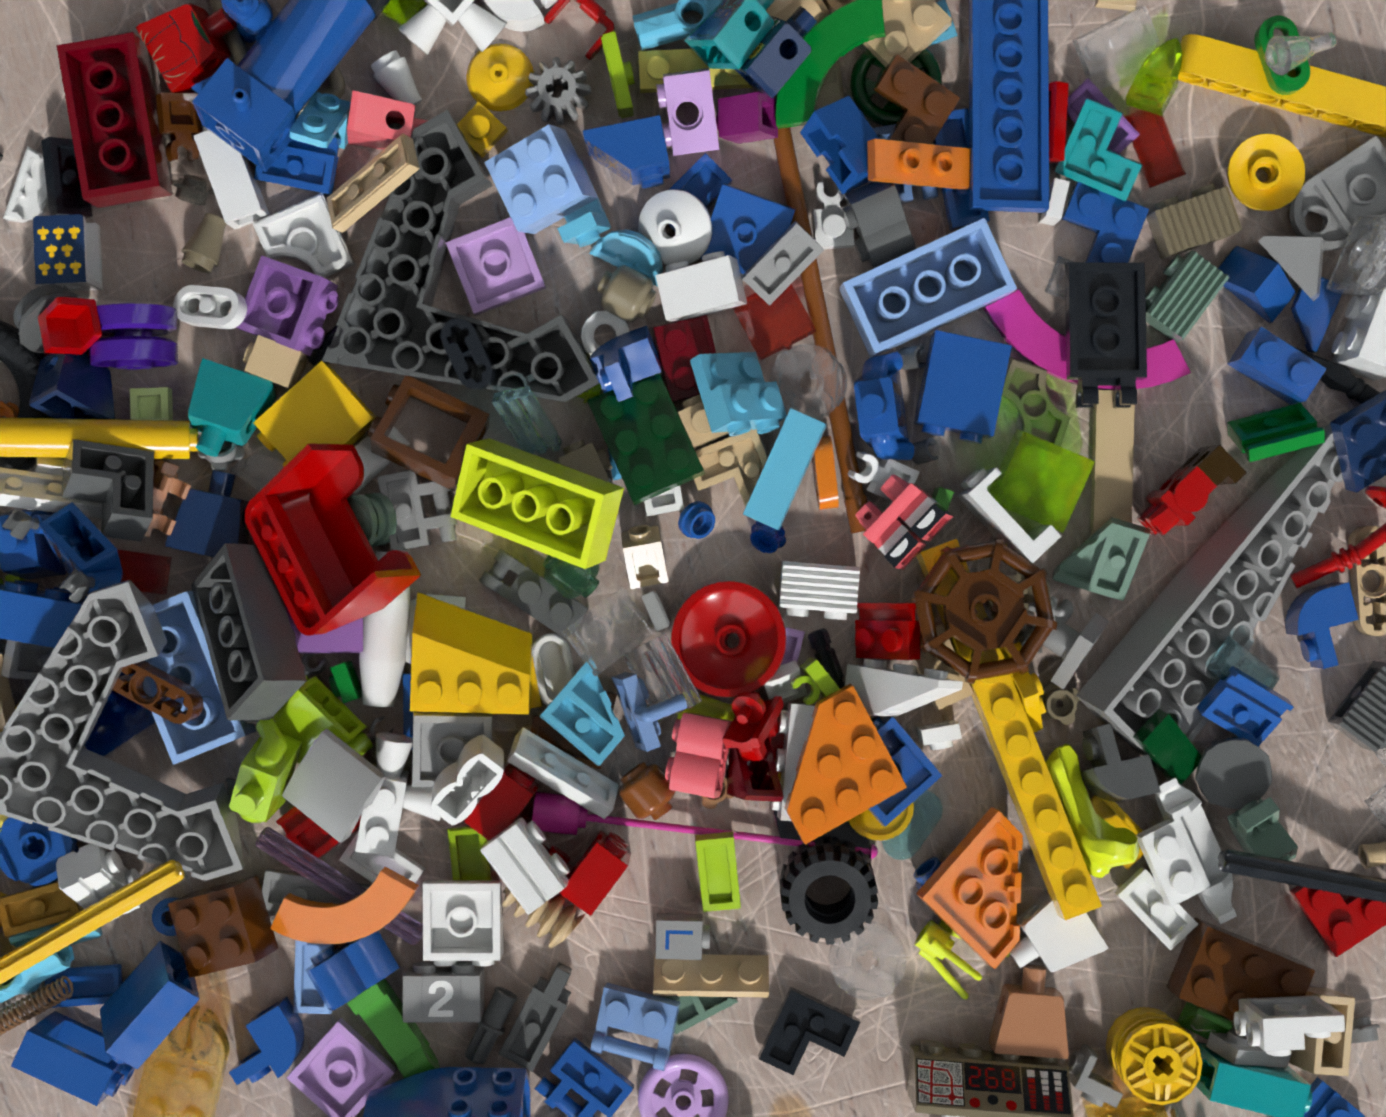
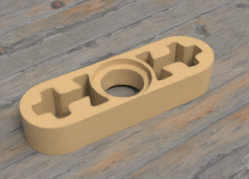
(1359, 592)

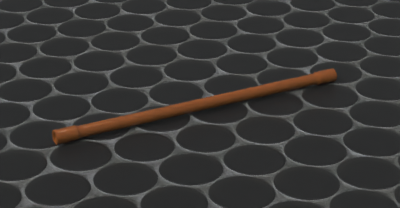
(823, 337)

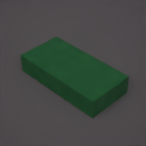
(1168, 746)

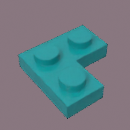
(1088, 153)

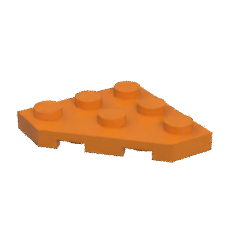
(840, 767)
(980, 888)

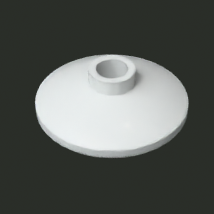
(687, 216)

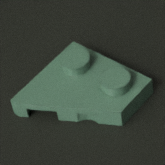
(1105, 559)

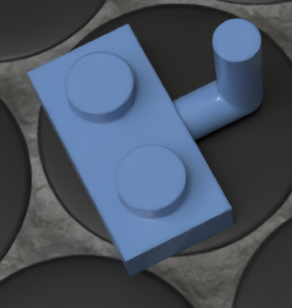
(642, 719)

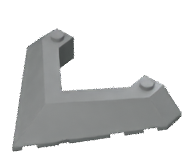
(88, 797)

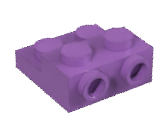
(288, 305)

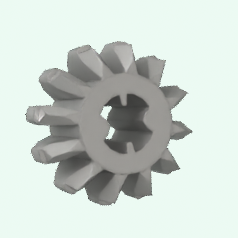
(570, 97)

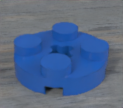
(31, 867)

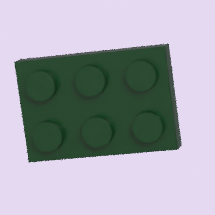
(646, 439)

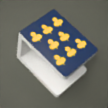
(67, 252)

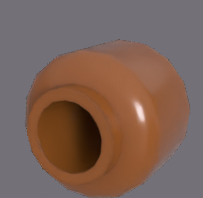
(646, 791)

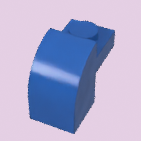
(626, 361)
(1314, 614)
(279, 1040)

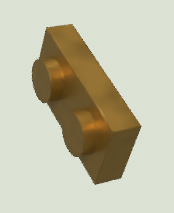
(36, 909)

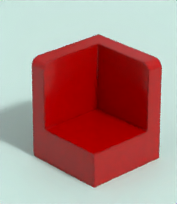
(69, 325)

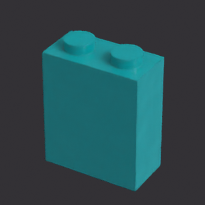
(1253, 1088)

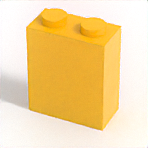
(314, 412)

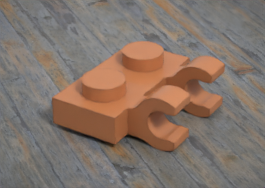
(165, 482)

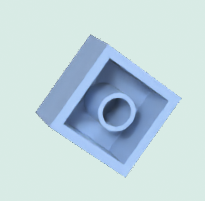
(541, 179)

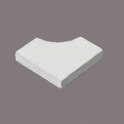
(307, 235)

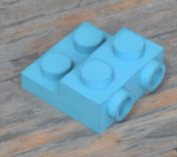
(737, 394)

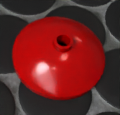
(703, 631)

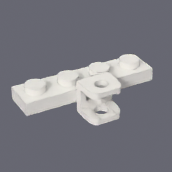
(41, 489)

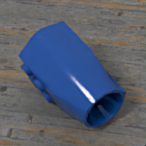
(454, 1094)

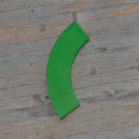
(829, 41)

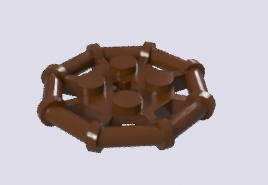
(962, 615)

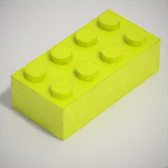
(536, 502)

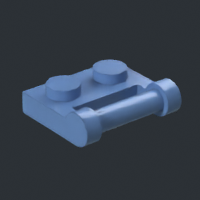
(638, 1014)

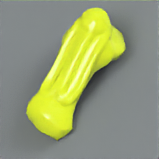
(1098, 841)

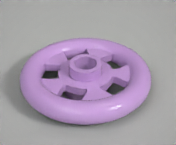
(707, 1078)

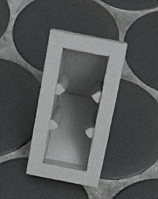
(1299, 258)

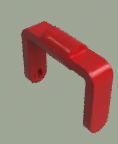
(594, 11)

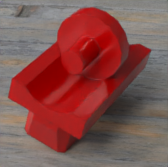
(753, 724)

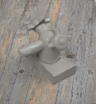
(1066, 641)

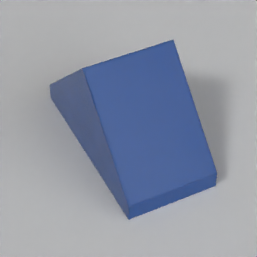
(1257, 282)

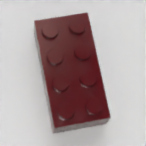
(114, 120)

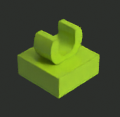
(817, 678)

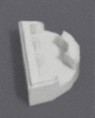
(29, 191)

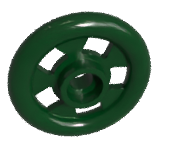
(863, 90)

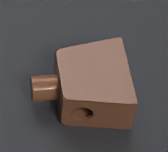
(1030, 1018)

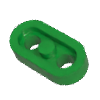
(1280, 83)

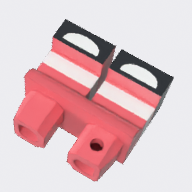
(889, 531)

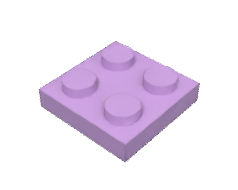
(495, 266)
(341, 1071)

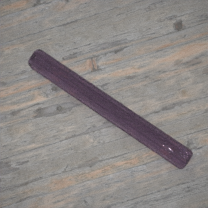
(330, 879)

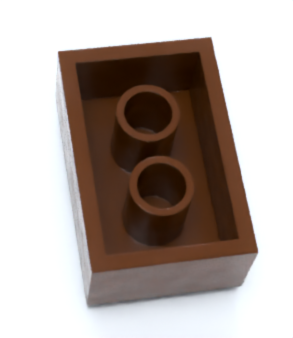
(1225, 967)

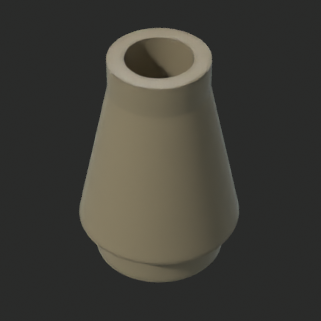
(205, 244)

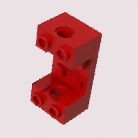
(595, 870)

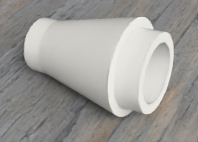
(395, 78)

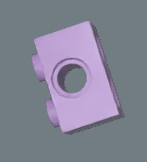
(689, 87)

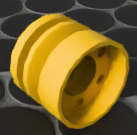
(1142, 1036)

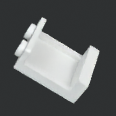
(999, 522)

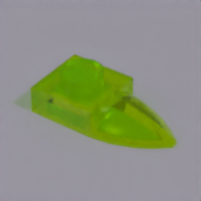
(1157, 79)

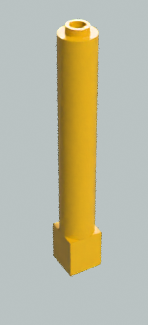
(54, 436)

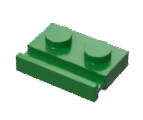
(1275, 432)

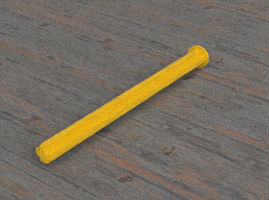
(90, 919)

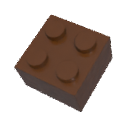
(223, 926)

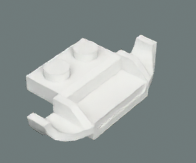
(1185, 853)

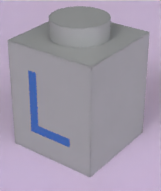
(681, 936)

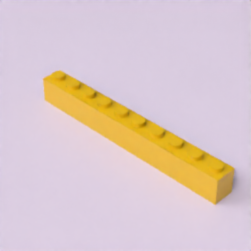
(1024, 771)

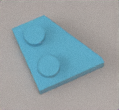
(585, 716)

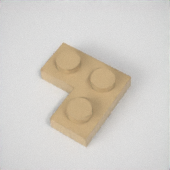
(733, 457)

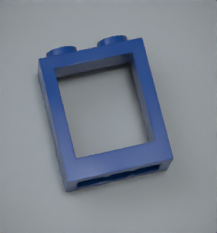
(71, 1059)

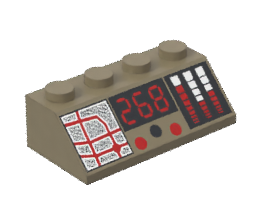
(986, 1083)

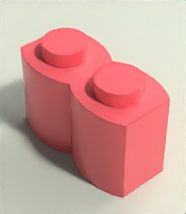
(699, 755)

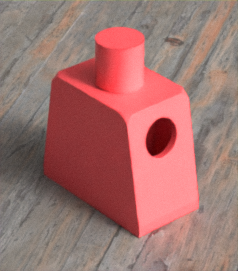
(371, 116)

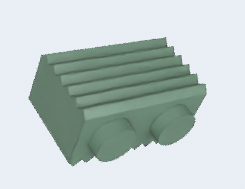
(1183, 295)

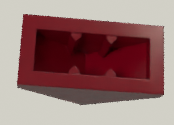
(754, 778)

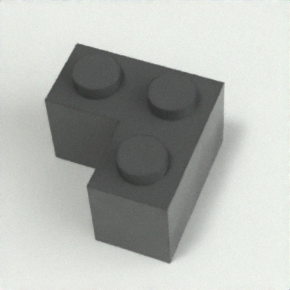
(116, 478)

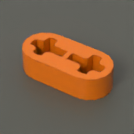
(825, 474)

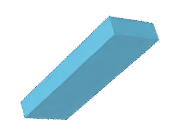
(784, 469)

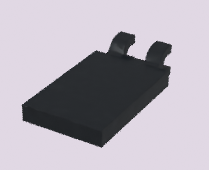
(1105, 330)

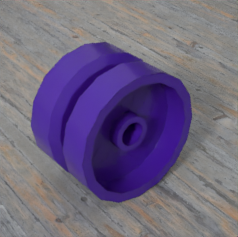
(133, 338)

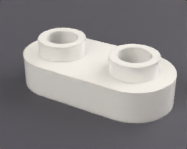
(213, 307)

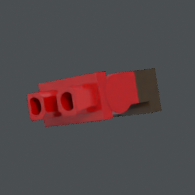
(1189, 489)

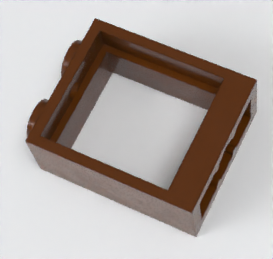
(415, 461)

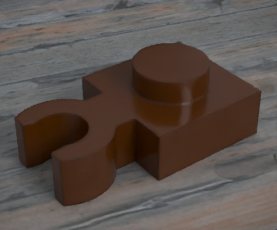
(180, 120)

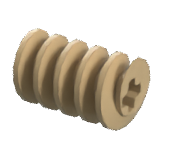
(550, 916)

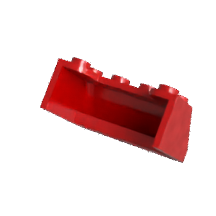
(318, 545)

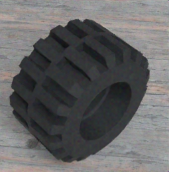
(833, 919)

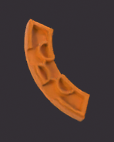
(348, 920)

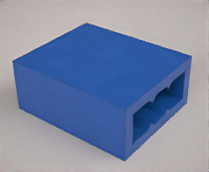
(962, 386)
(147, 1006)

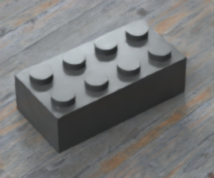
(247, 634)

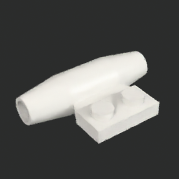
(388, 646)

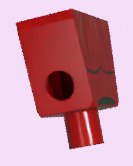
(187, 44)

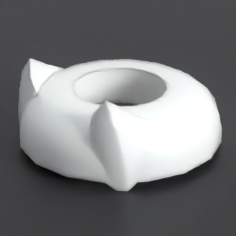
(595, 320)

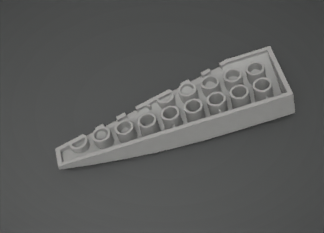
(1212, 597)

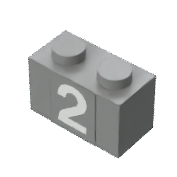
(443, 993)

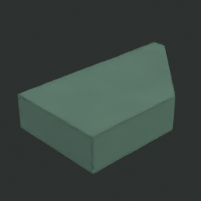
(696, 1009)

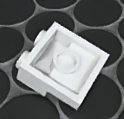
(462, 922)
(1280, 1022)

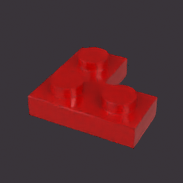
(1340, 921)

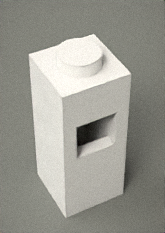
(231, 181)

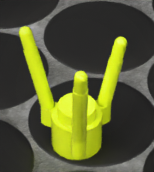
(936, 941)

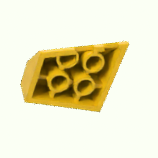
(467, 662)

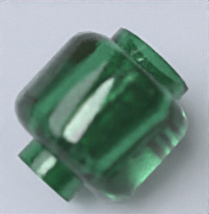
(570, 579)

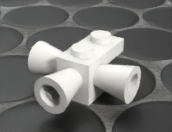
(428, 23)
(382, 818)

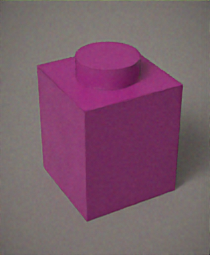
(747, 118)

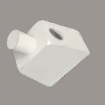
(1054, 939)

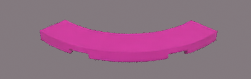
(1047, 347)

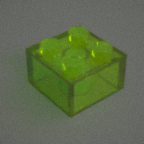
(1040, 480)

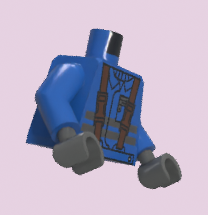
(883, 410)
(77, 546)

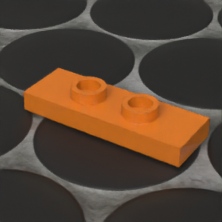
(918, 164)

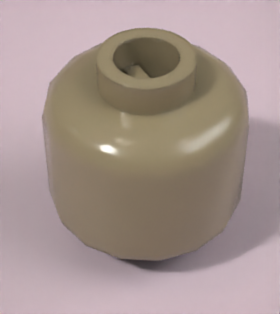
(626, 293)

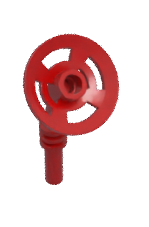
(1347, 557)

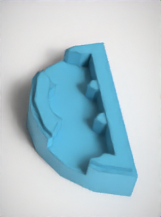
(630, 249)

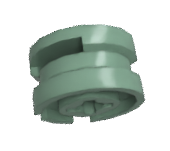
(375, 516)

